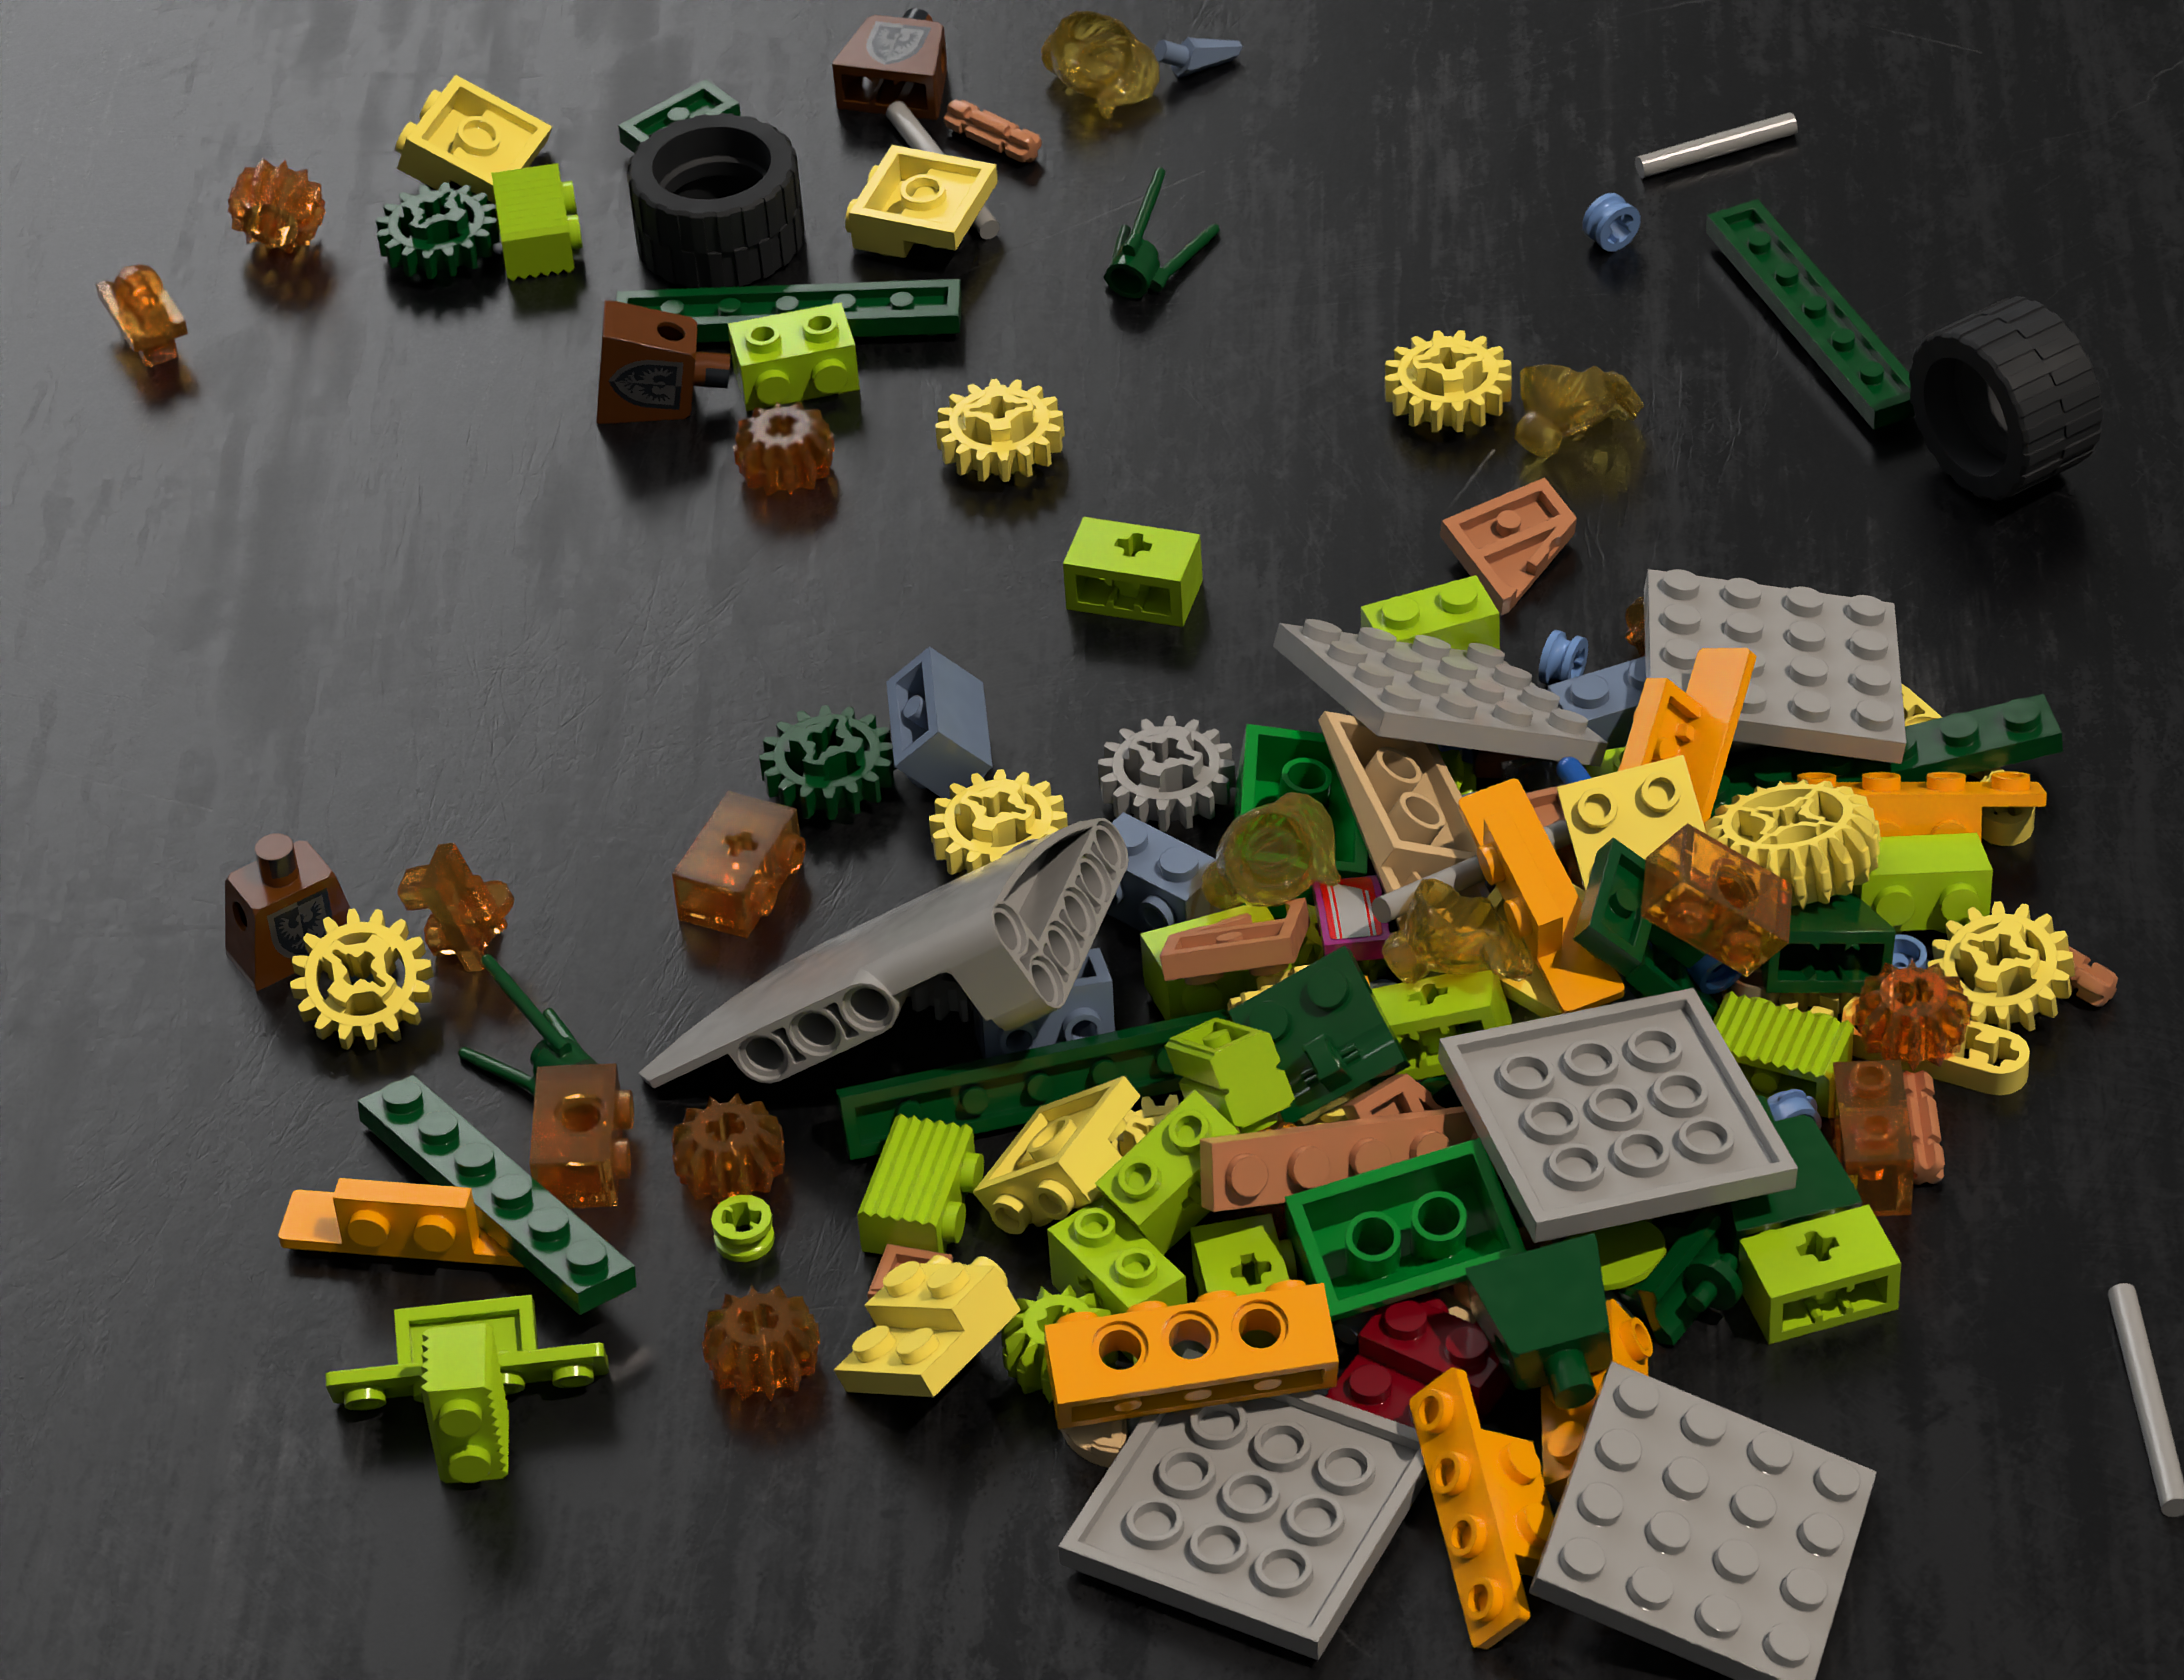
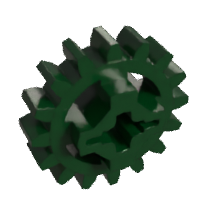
(438, 230)
(828, 762)

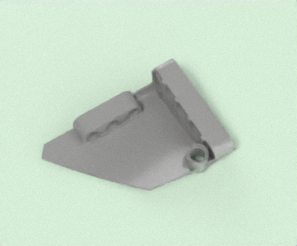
(1002, 931)

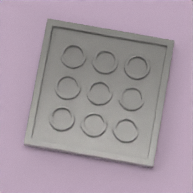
(1821, 666)
(1438, 692)
(1616, 1114)
(1252, 1512)
(1703, 1531)

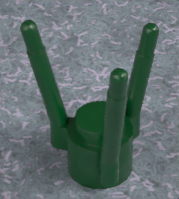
(1136, 260)
(555, 1049)

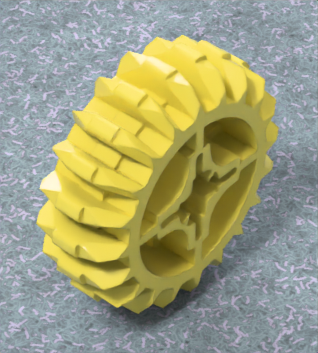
(1805, 834)

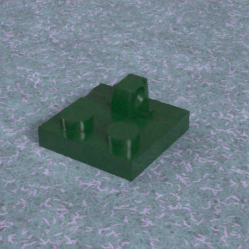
(1326, 1034)

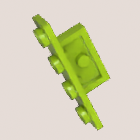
(516, 1345)

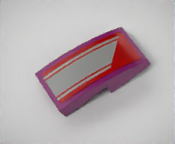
(1347, 917)

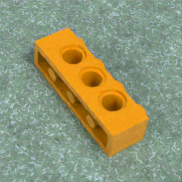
(1163, 1382)

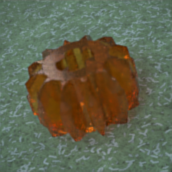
(276, 206)
(784, 448)
(1912, 1014)
(728, 1149)
(761, 1342)

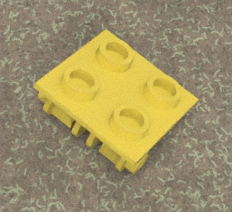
(1633, 806)

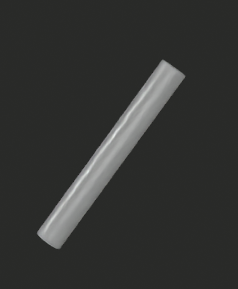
(1716, 145)

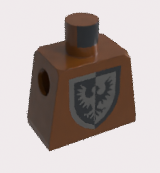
(893, 63)
(652, 365)
(275, 905)

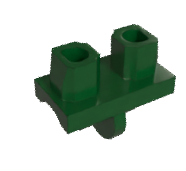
(1687, 1280)

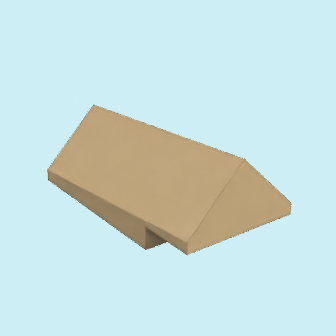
(1400, 804)

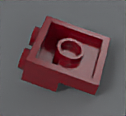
(1408, 1349)

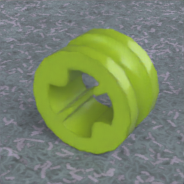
(737, 1212)

